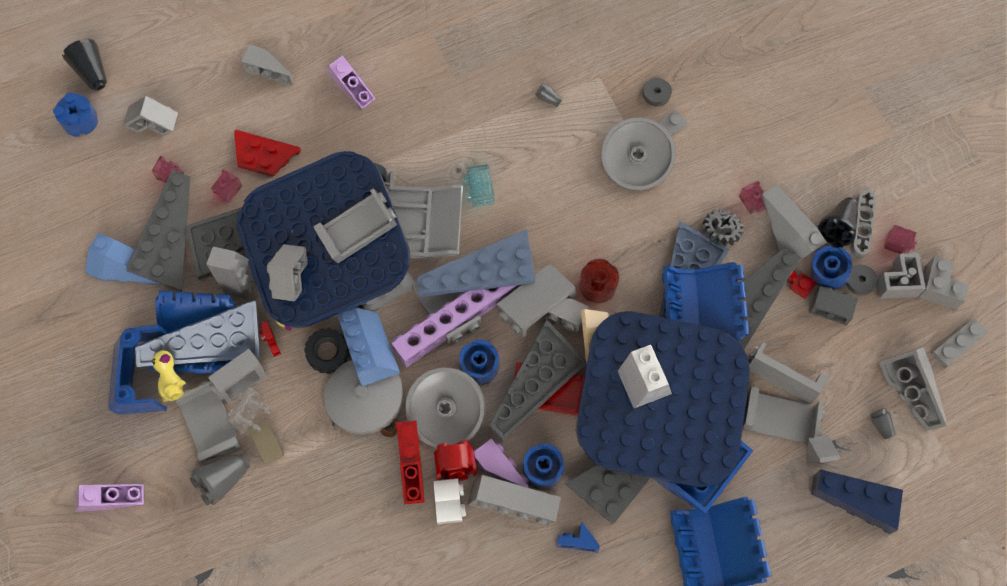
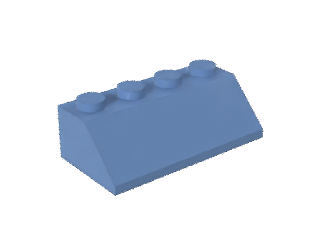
(368, 345)

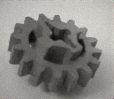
(722, 227)

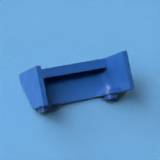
(121, 393)

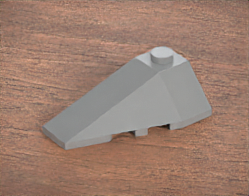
(790, 224)
(914, 381)

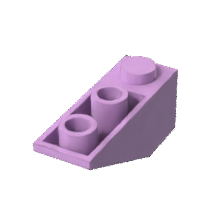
(350, 82)
(495, 464)
(108, 496)

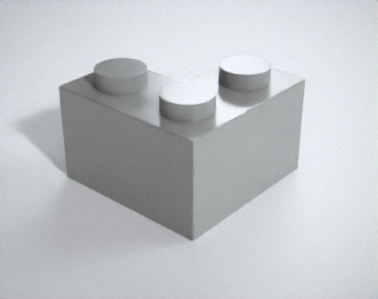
(151, 115)
(285, 272)
(905, 280)
(940, 287)

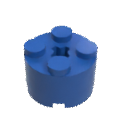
(76, 114)
(839, 263)
(475, 351)
(538, 456)

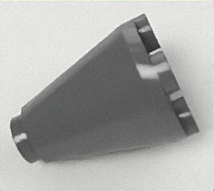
(219, 477)

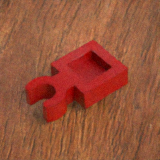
(267, 335)

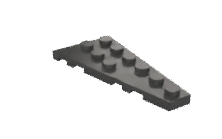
(162, 244)

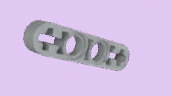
(867, 224)

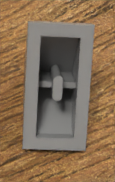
(821, 450)

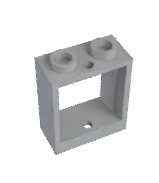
(237, 376)

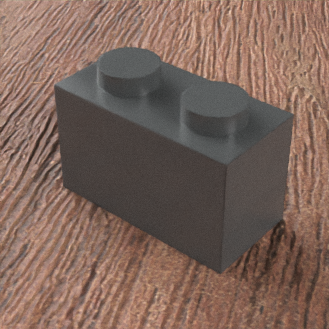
(833, 305)

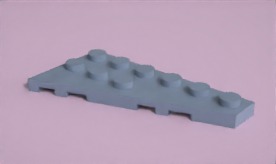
(493, 266)

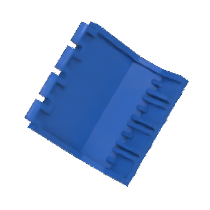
(707, 297)
(184, 310)
(721, 545)

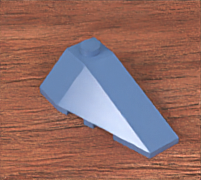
(109, 259)

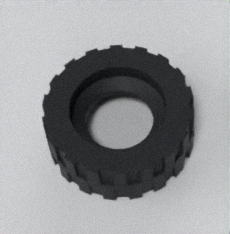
(320, 337)

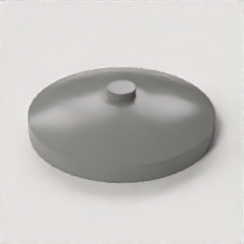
(638, 154)
(446, 406)
(362, 408)

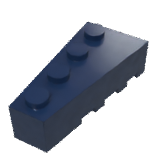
(865, 499)

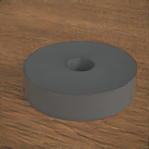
(659, 85)
(869, 277)

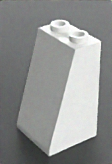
(643, 377)

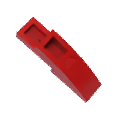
(410, 462)

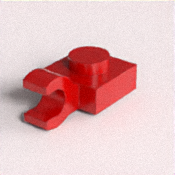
(801, 284)

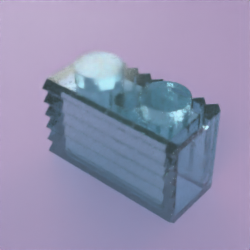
(480, 185)

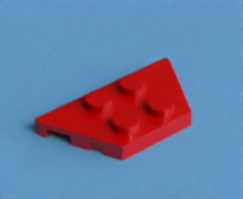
(262, 154)

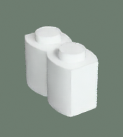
(448, 501)

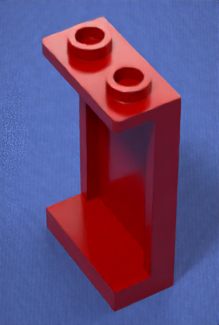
(566, 399)

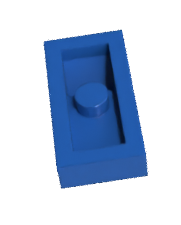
(584, 542)

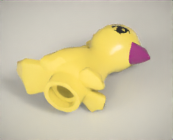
(169, 383)

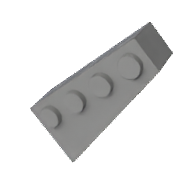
(231, 272)
(514, 500)

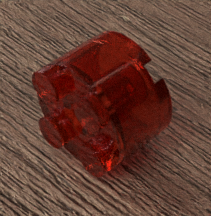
(607, 275)

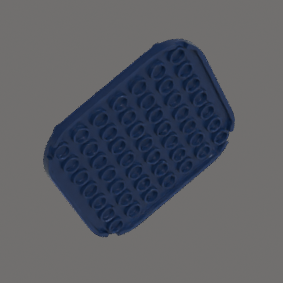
(286, 214)
(678, 438)

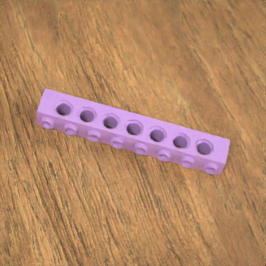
(410, 354)

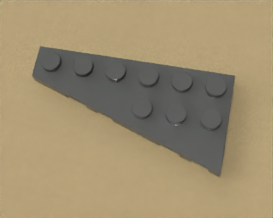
(215, 231)
(764, 286)
(542, 374)
(607, 490)

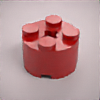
(455, 461)

